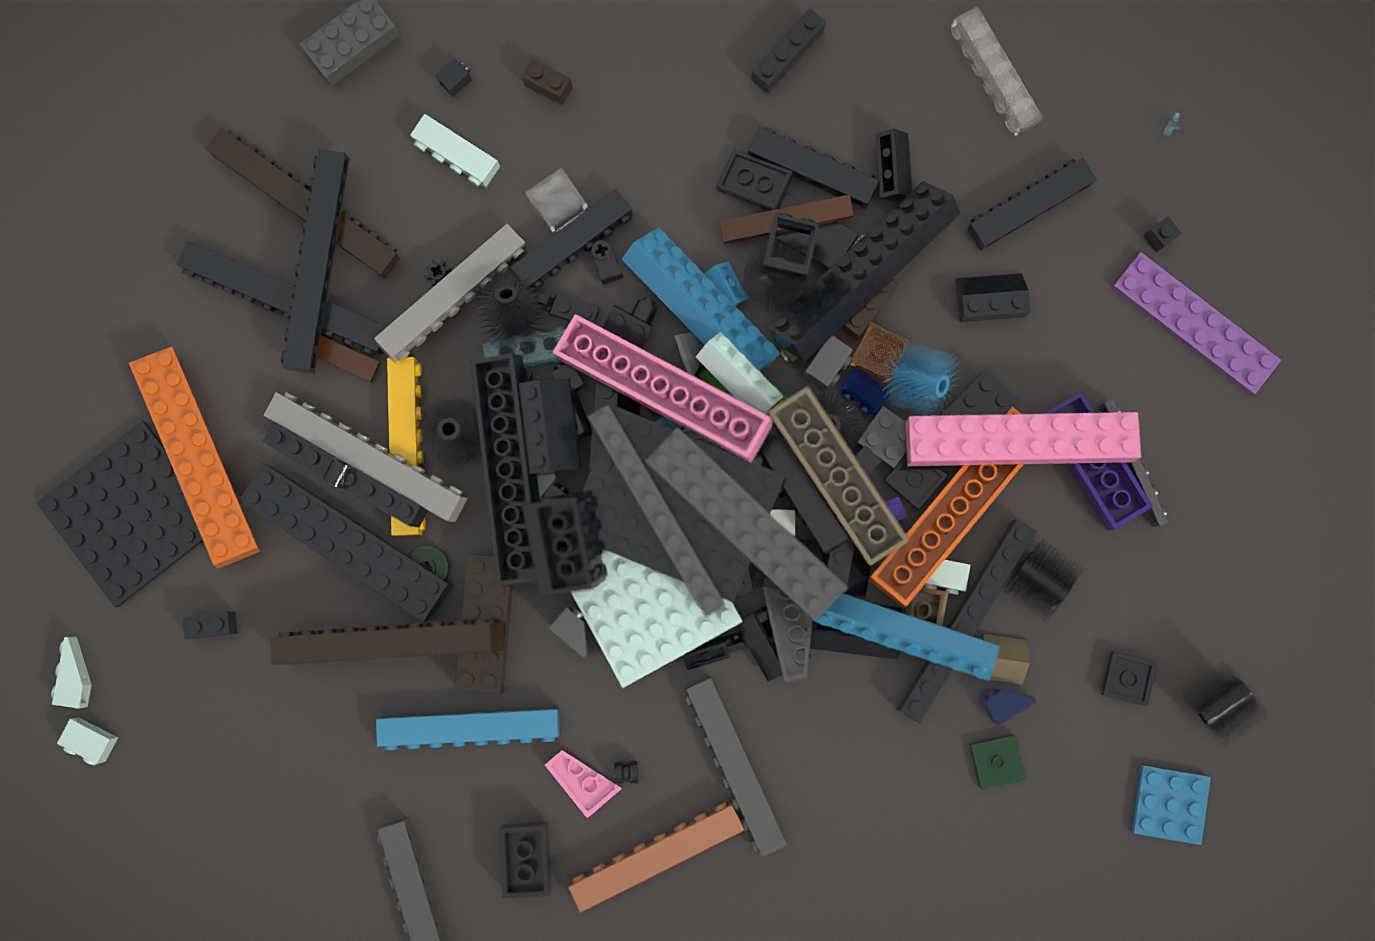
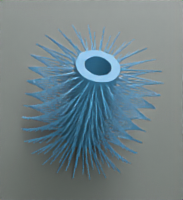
(921, 379)

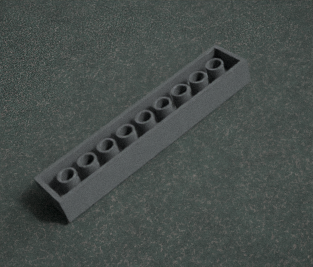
(746, 524)

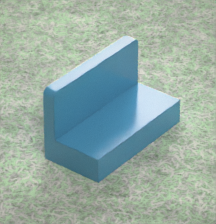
(727, 282)

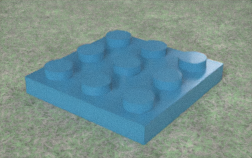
(1171, 804)

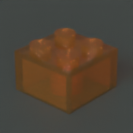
(876, 349)

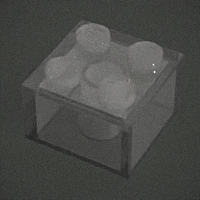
(556, 201)

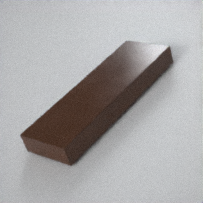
(347, 359)

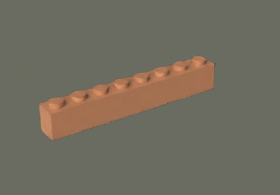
(656, 856)

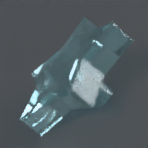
(1172, 124)

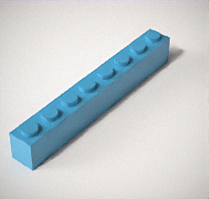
(911, 635)
(468, 727)

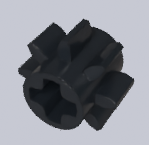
(437, 267)

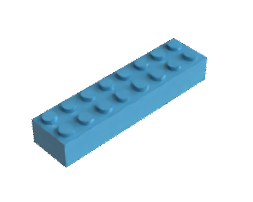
(695, 297)

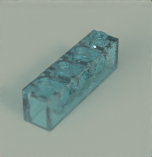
(538, 356)

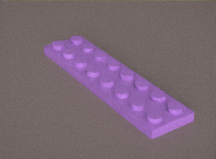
(1196, 323)

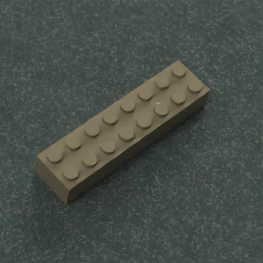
(839, 475)

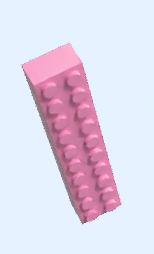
(663, 388)
(1022, 439)

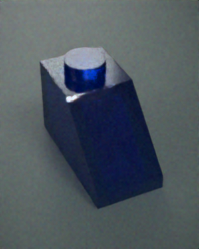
(1004, 704)

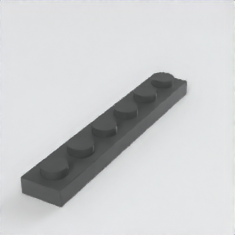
(1157, 513)

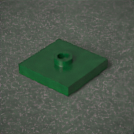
(997, 762)

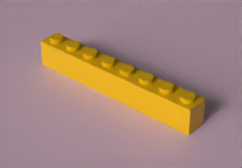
(403, 423)

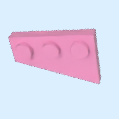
(581, 783)

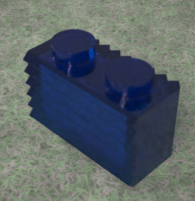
(864, 392)

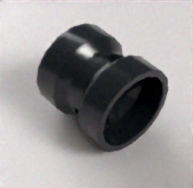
(626, 772)

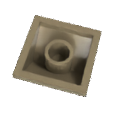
(928, 606)
(1011, 660)

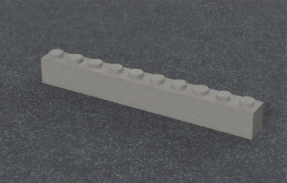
(366, 457)

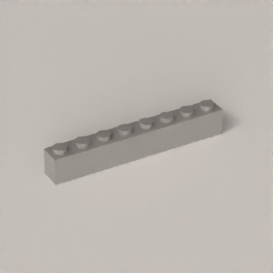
(450, 294)

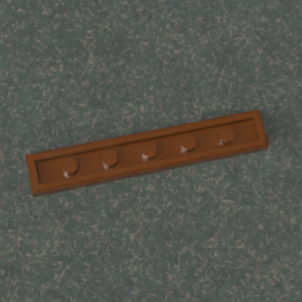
(760, 224)

